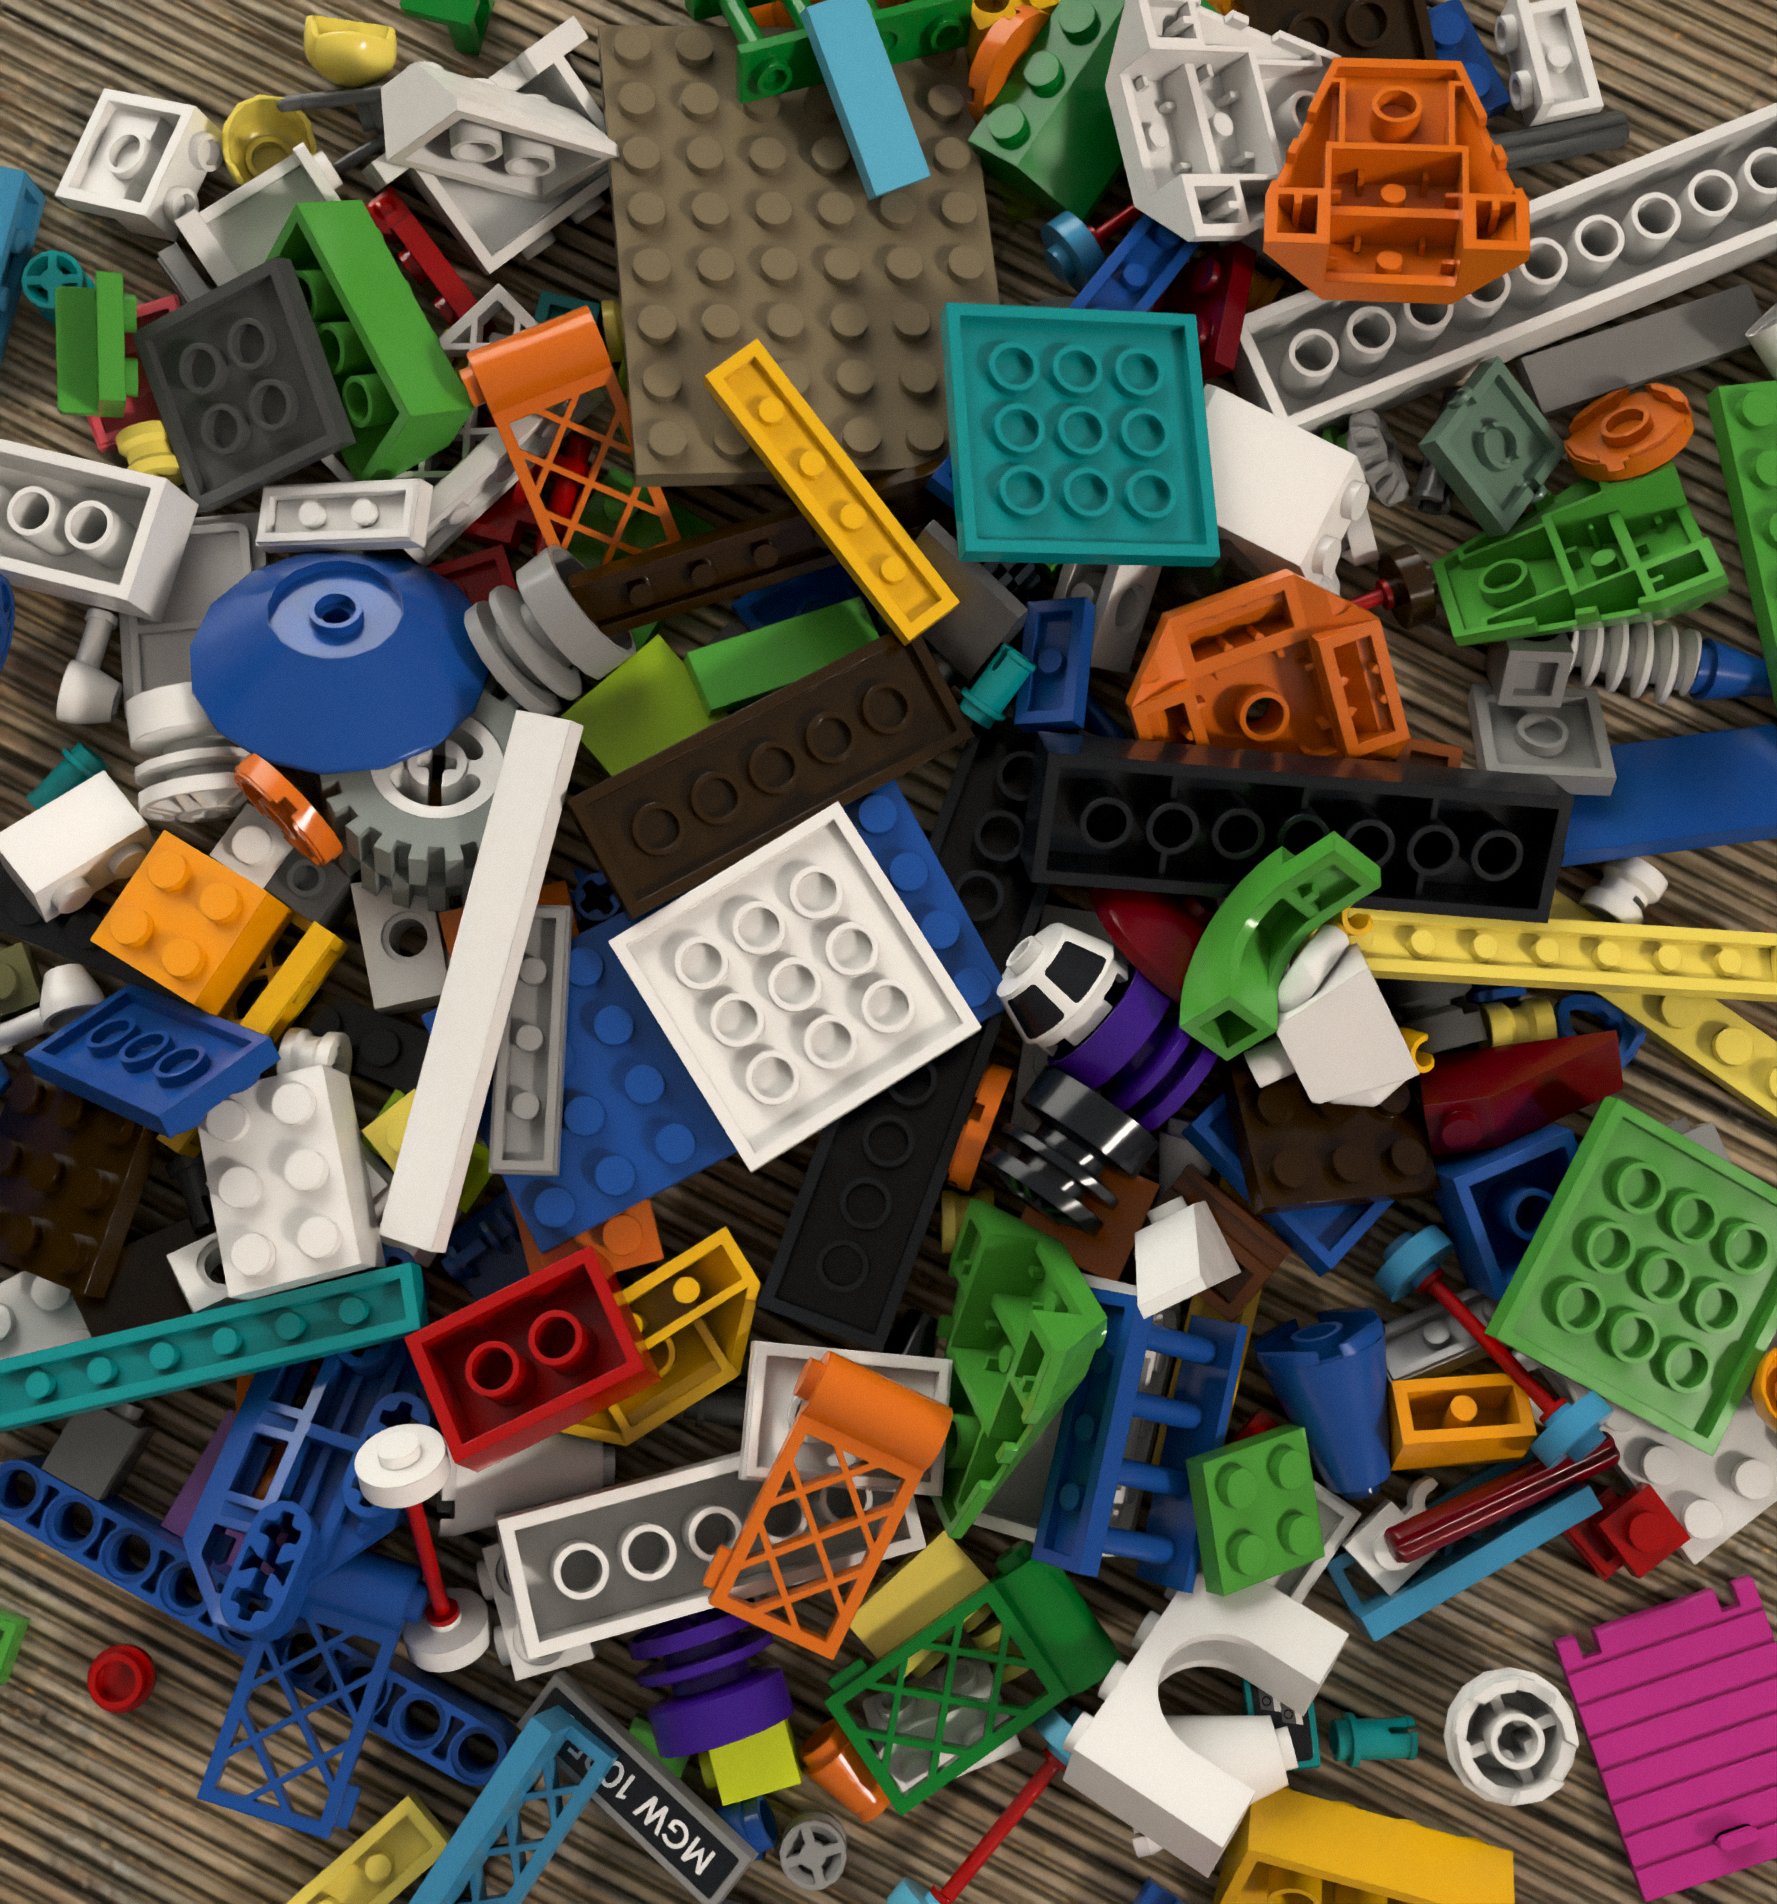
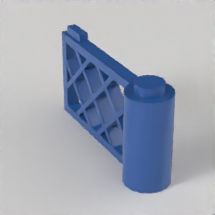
(363, 1598)

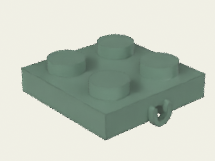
(1493, 447)

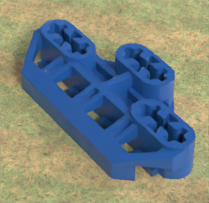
(313, 1483)

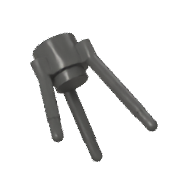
(369, 109)

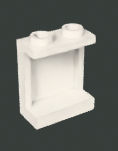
(245, 224)

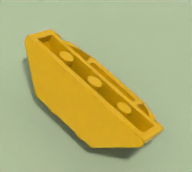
(697, 1332)

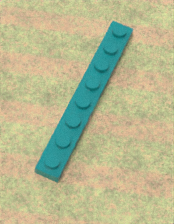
(212, 1346)

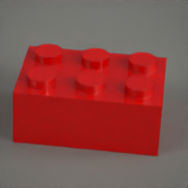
(532, 1359)

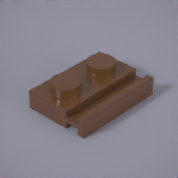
(1251, 1241)

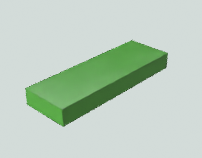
(774, 656)

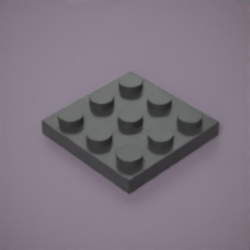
(243, 385)

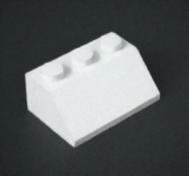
(488, 134)

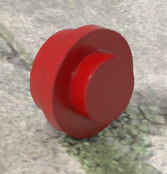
(121, 1678)

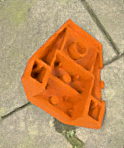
(1396, 188)

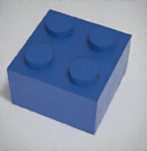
(1498, 1200)

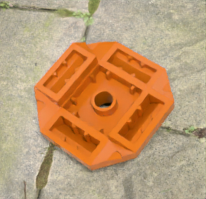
(1278, 641)

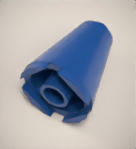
(1336, 1388)

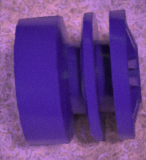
(1138, 1053)
(712, 1683)

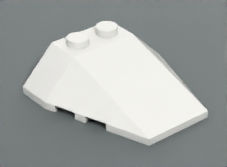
(1206, 113)

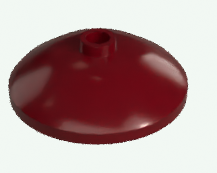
(1155, 931)

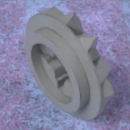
(1378, 457)

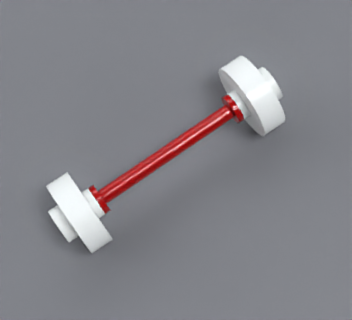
(401, 1471)

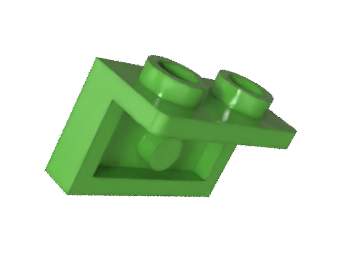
(91, 347)

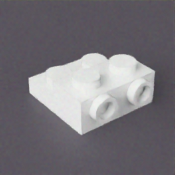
(141, 162)

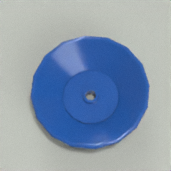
(337, 661)

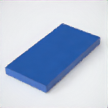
(1680, 797)

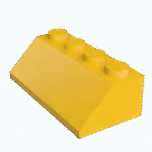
(1333, 1853)

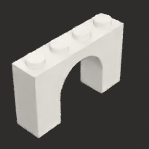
(1132, 1757)

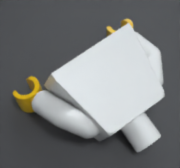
(1338, 1025)

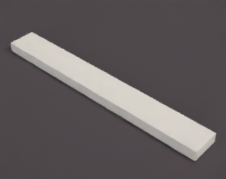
(480, 981)

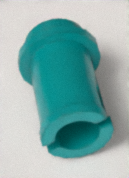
(996, 686)
(75, 768)
(1372, 1739)

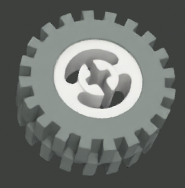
(388, 815)

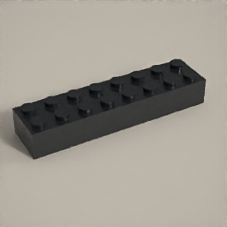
(1210, 814)

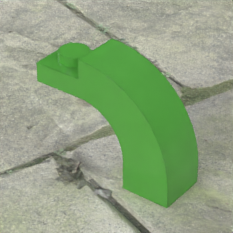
(1243, 953)

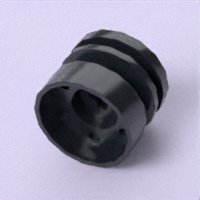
(1069, 1151)

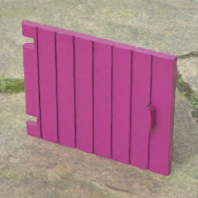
(1683, 1734)

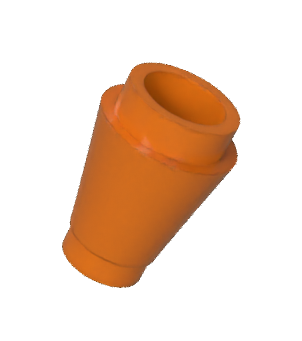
(841, 1772)

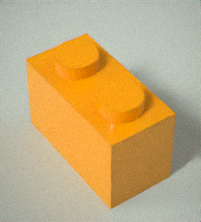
(1458, 1421)

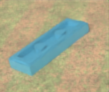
(865, 95)

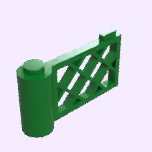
(1048, 1626)

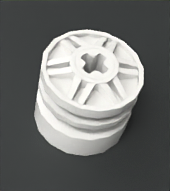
(192, 763)

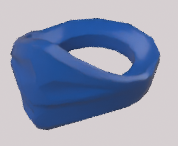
(1629, 1033)

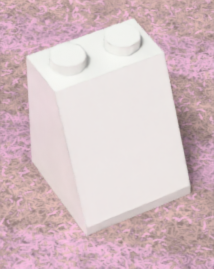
(1280, 488)

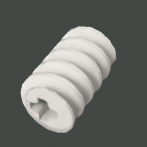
(1640, 655)

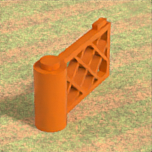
(541, 370)
(857, 1415)

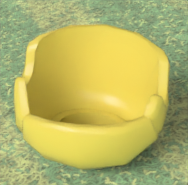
(349, 50)
(262, 136)

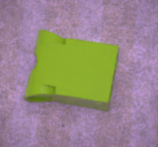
(639, 709)

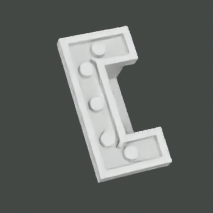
(498, 224)

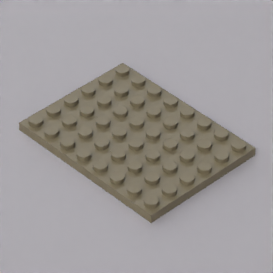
(763, 231)

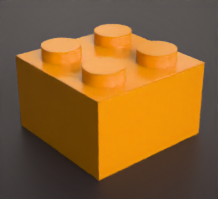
(193, 925)

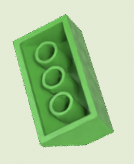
(375, 338)

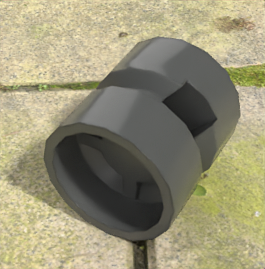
(1437, 1011)

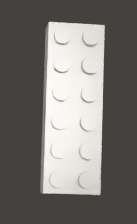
(643, 1546)

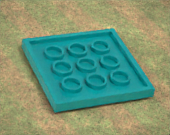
(1078, 436)

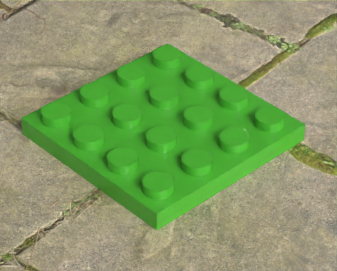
(1650, 1277)

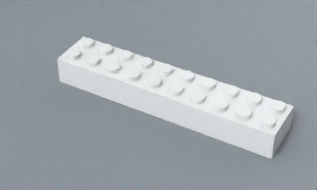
(1591, 259)

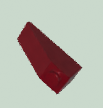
(1510, 1090)

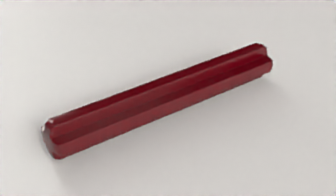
(1492, 1502)

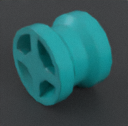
(48, 272)

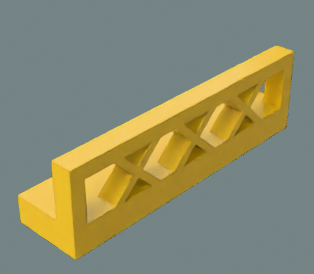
(282, 1000)

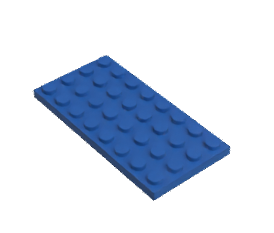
(629, 1101)

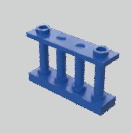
(1094, 1436)

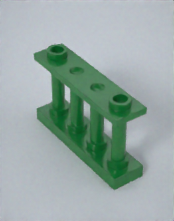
(788, 60)

